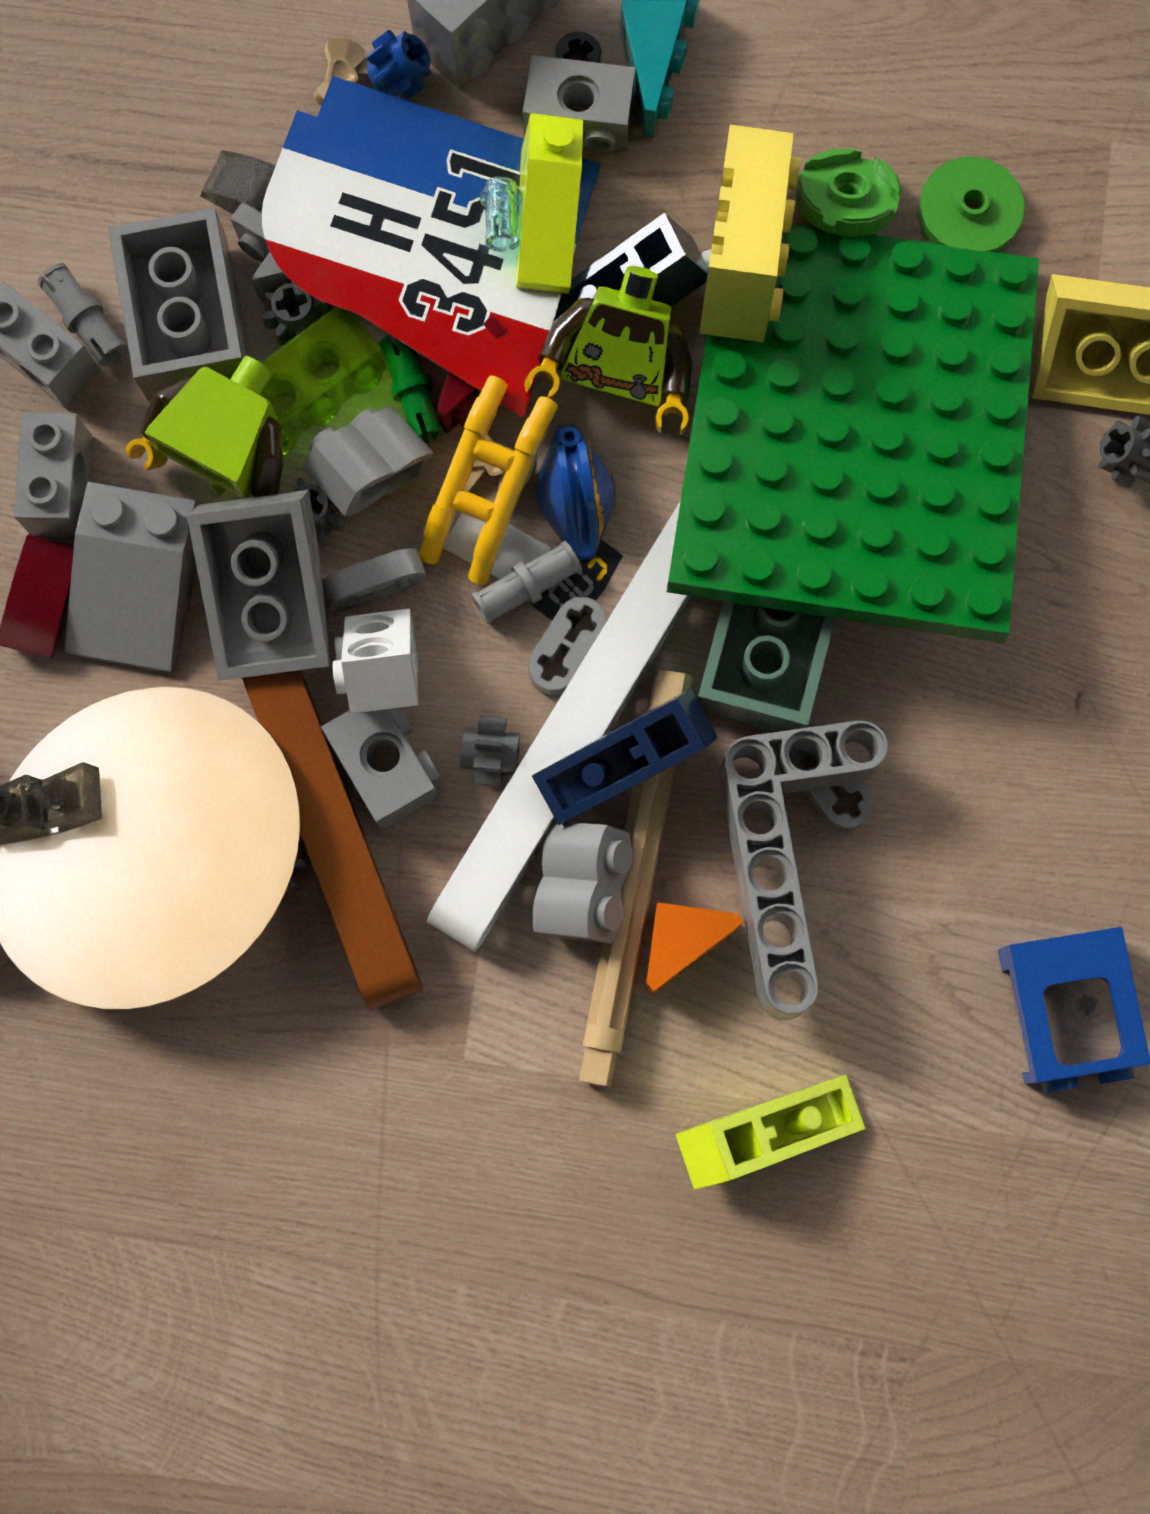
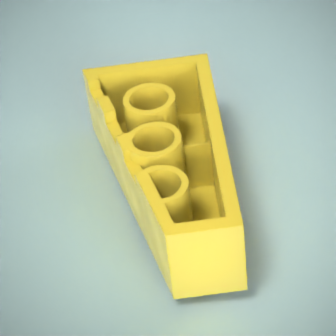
(749, 233)

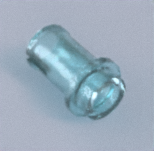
(501, 204)

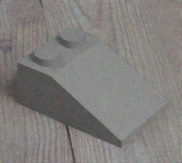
(130, 577)
(261, 584)

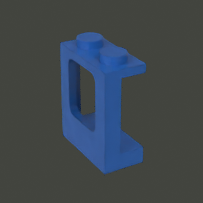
(1066, 960)

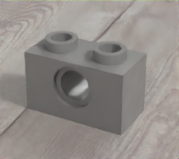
(603, 88)
(52, 473)
(390, 793)

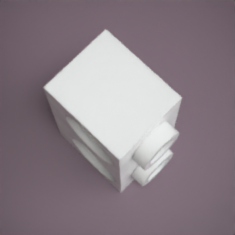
(377, 661)

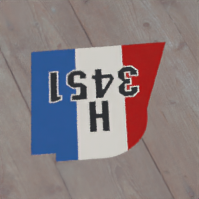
(388, 222)

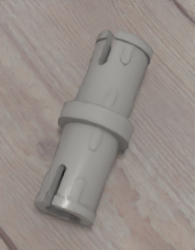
(82, 314)
(526, 582)

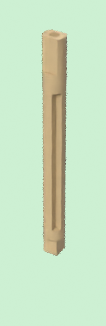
(620, 959)

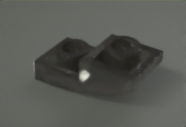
(237, 180)
(50, 805)

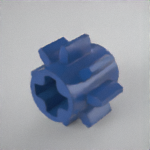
(398, 64)

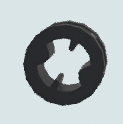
(579, 43)

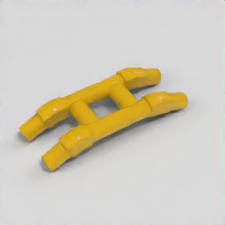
(515, 463)

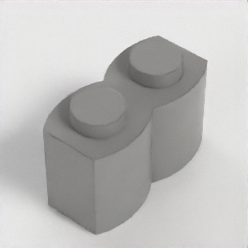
(367, 459)
(582, 882)

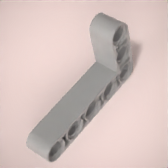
(775, 848)

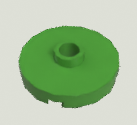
(847, 193)
(951, 223)

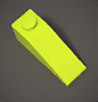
(549, 202)
(769, 1132)

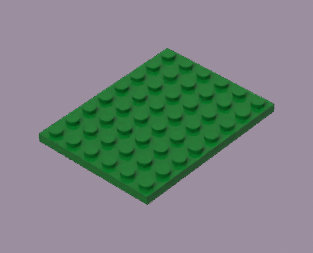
(867, 441)

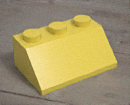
(1094, 345)

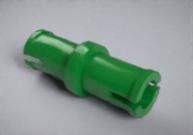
(412, 388)

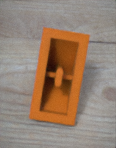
(683, 937)

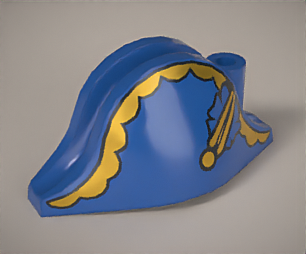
(575, 491)

